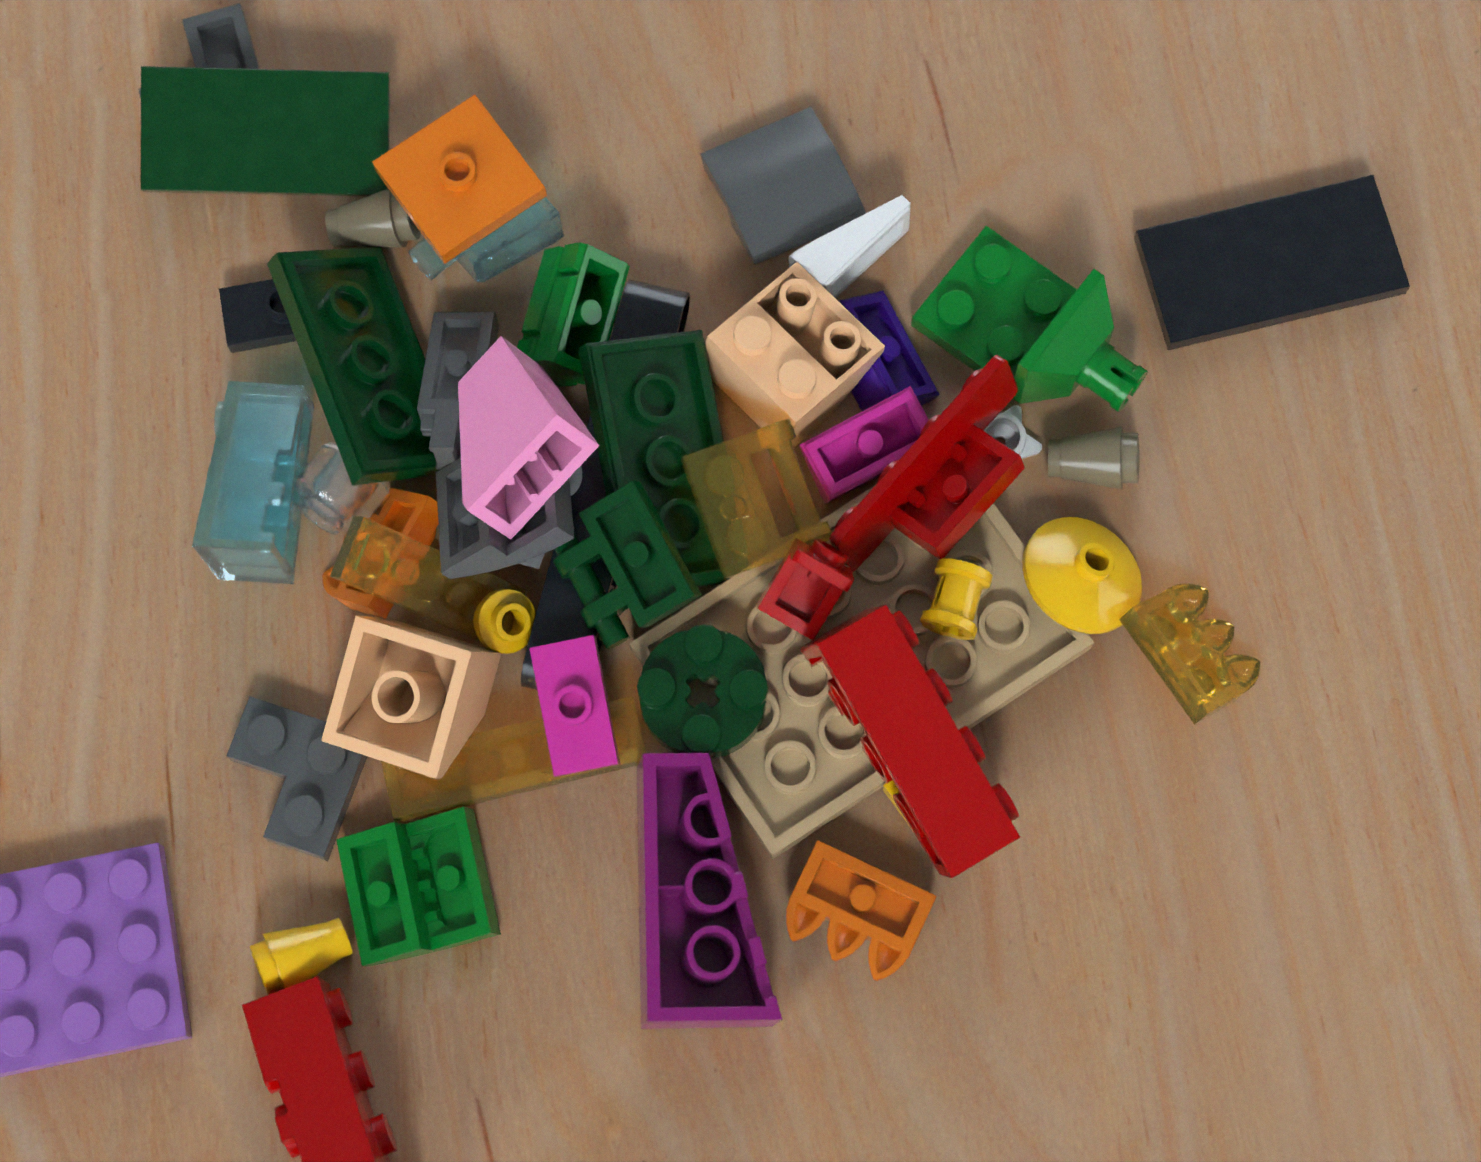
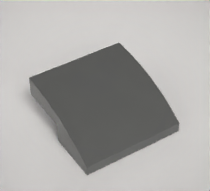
(783, 185)
(476, 548)

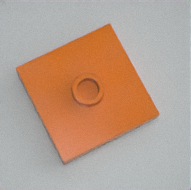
(459, 178)

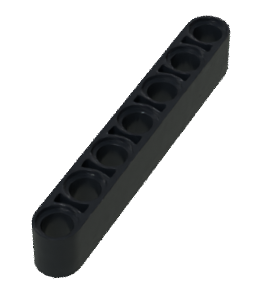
(642, 312)

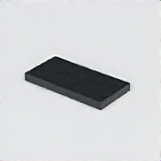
(1271, 262)

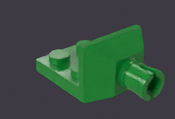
(1043, 326)

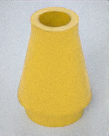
(299, 953)

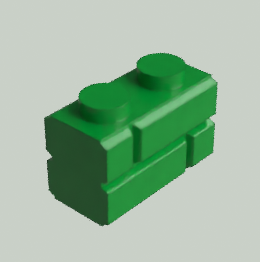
(571, 306)

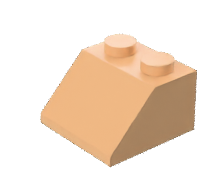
(409, 695)

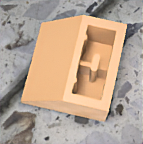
(791, 353)

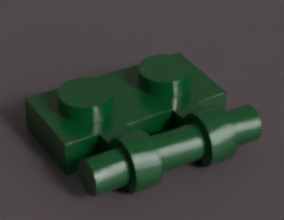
(639, 557)

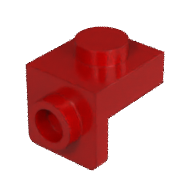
(807, 586)

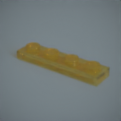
(502, 765)

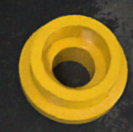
(489, 616)

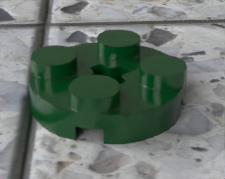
(703, 655)

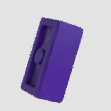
(898, 364)

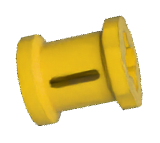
(956, 598)

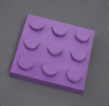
(89, 960)

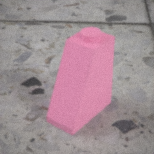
(515, 438)

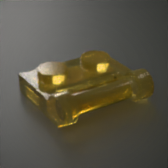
(736, 505)

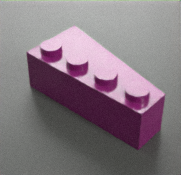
(694, 914)

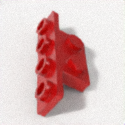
(942, 478)

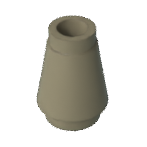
(371, 222)
(1096, 458)

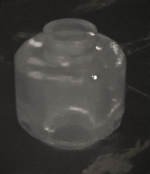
(328, 493)

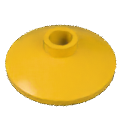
(1071, 590)

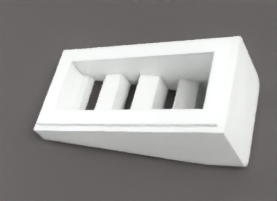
(852, 248)

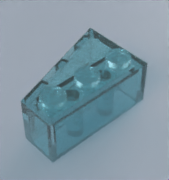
(250, 495)

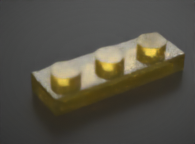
(411, 577)

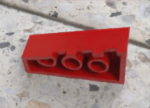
(915, 739)
(318, 1076)

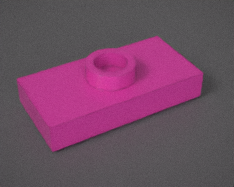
(574, 705)

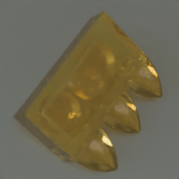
(1191, 651)

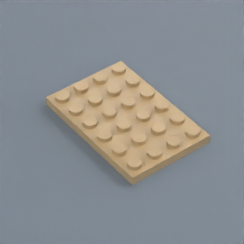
(808, 757)

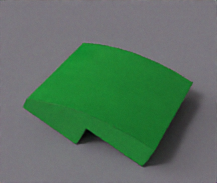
(417, 887)

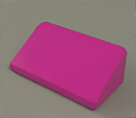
(863, 444)

